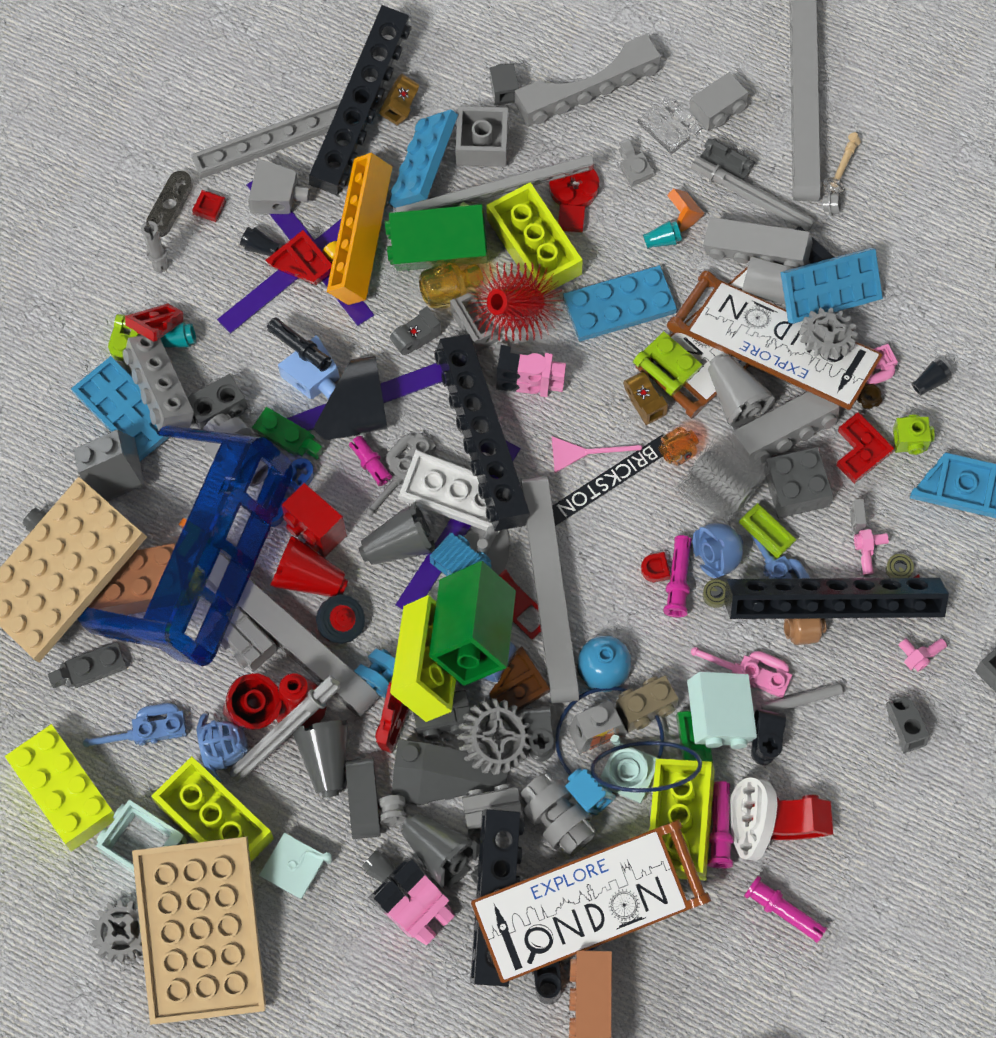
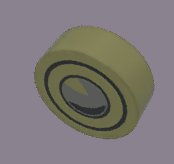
(899, 566)
(714, 593)

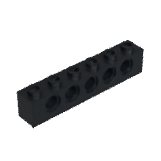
(487, 881)

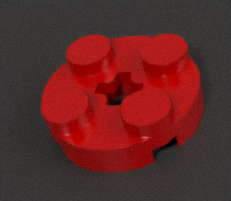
(582, 196)

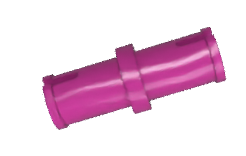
(370, 460)

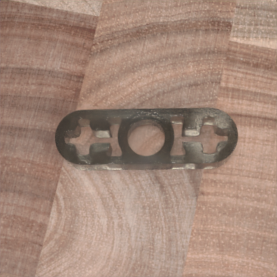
(167, 193)

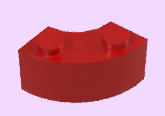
(802, 819)

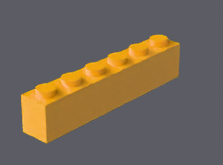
(359, 229)

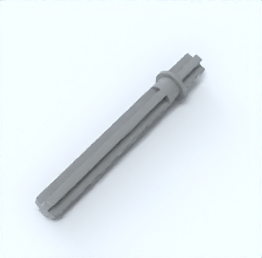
(751, 193)
(315, 700)

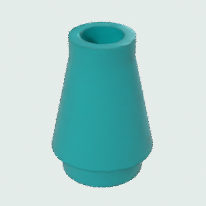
(664, 235)
(180, 336)

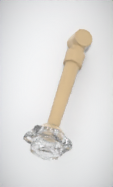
(834, 183)

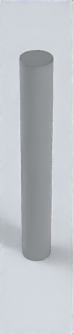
(803, 698)

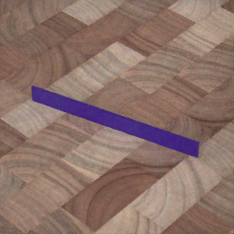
(291, 227)
(269, 288)
(390, 390)
(427, 573)

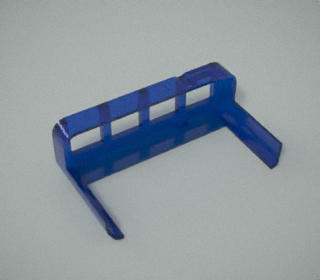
(199, 548)

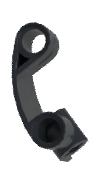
(355, 403)

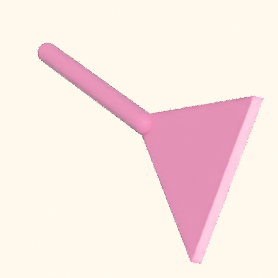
(568, 453)

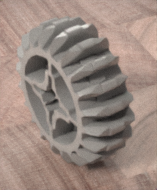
(494, 725)

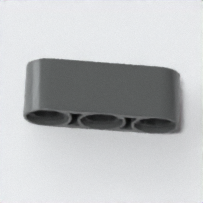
(362, 798)

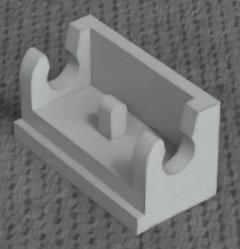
(461, 311)

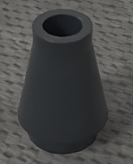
(258, 242)
(932, 377)

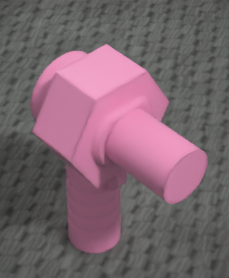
(865, 542)
(918, 658)

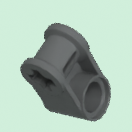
(541, 729)

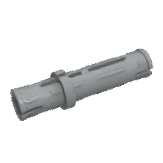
(155, 249)

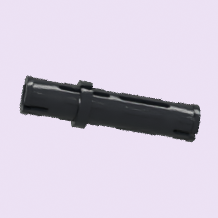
(306, 349)

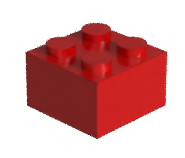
(313, 520)

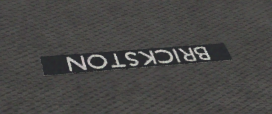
(606, 481)

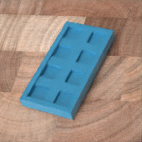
(423, 159)
(832, 283)
(619, 303)
(118, 405)

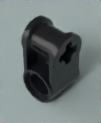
(769, 732)
(548, 974)

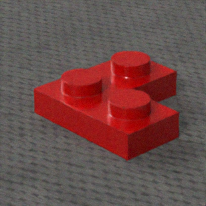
(868, 448)

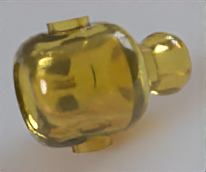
(447, 282)

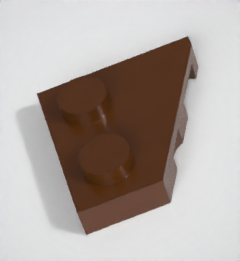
(520, 682)

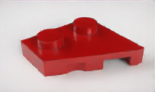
(301, 259)
(155, 321)
(391, 722)

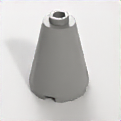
(738, 391)

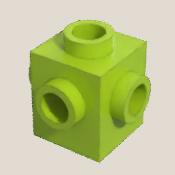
(912, 434)

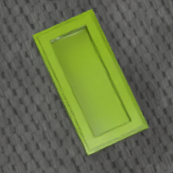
(767, 530)

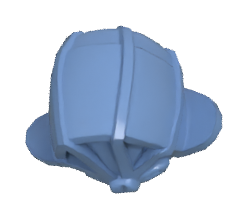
(220, 744)

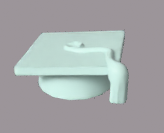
(629, 769)
(293, 865)

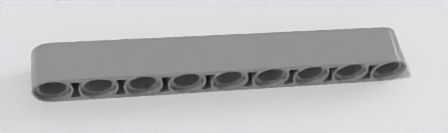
(550, 591)
(299, 643)

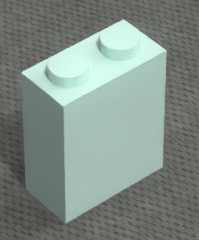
(721, 709)

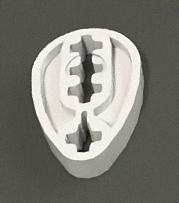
(743, 829)

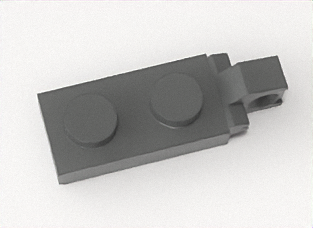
(89, 667)

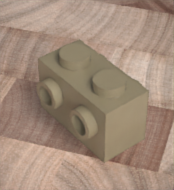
(642, 705)

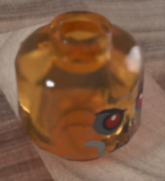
(678, 446)

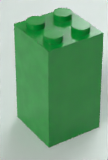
(436, 237)
(472, 623)

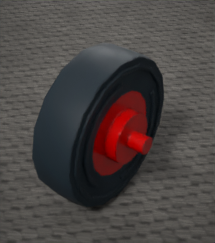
(340, 619)

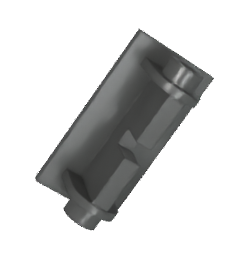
(728, 158)

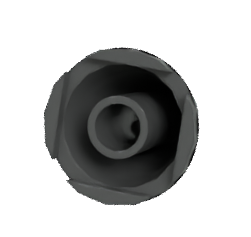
(398, 538)
(324, 754)
(440, 848)

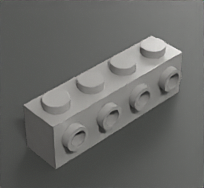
(747, 240)
(158, 382)
(785, 427)

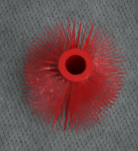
(516, 301)

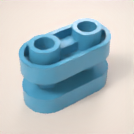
(381, 662)

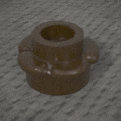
(874, 392)

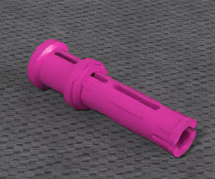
(678, 587)
(720, 837)
(773, 901)

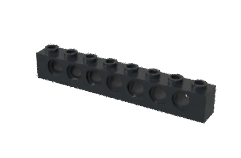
(386, 23)
(502, 514)
(835, 598)

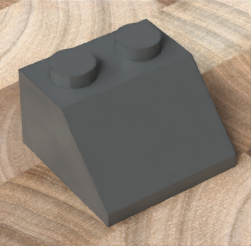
(110, 464)

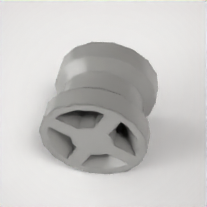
(392, 810)

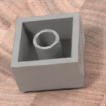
(482, 136)

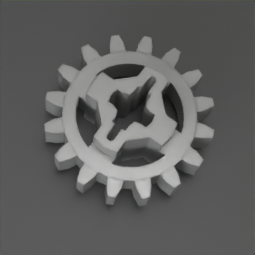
(828, 333)
(113, 940)

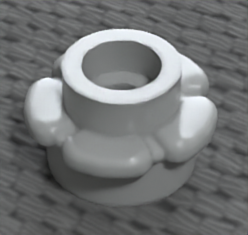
(832, 203)

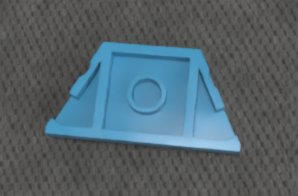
(960, 485)

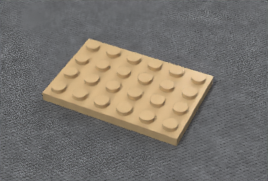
(63, 567)
(199, 930)

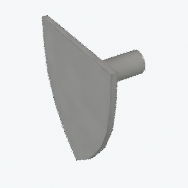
(492, 545)

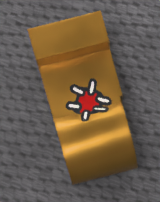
(399, 99)
(645, 398)

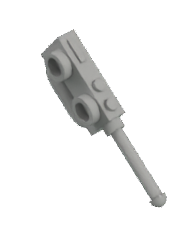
(400, 467)

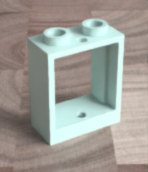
(123, 817)

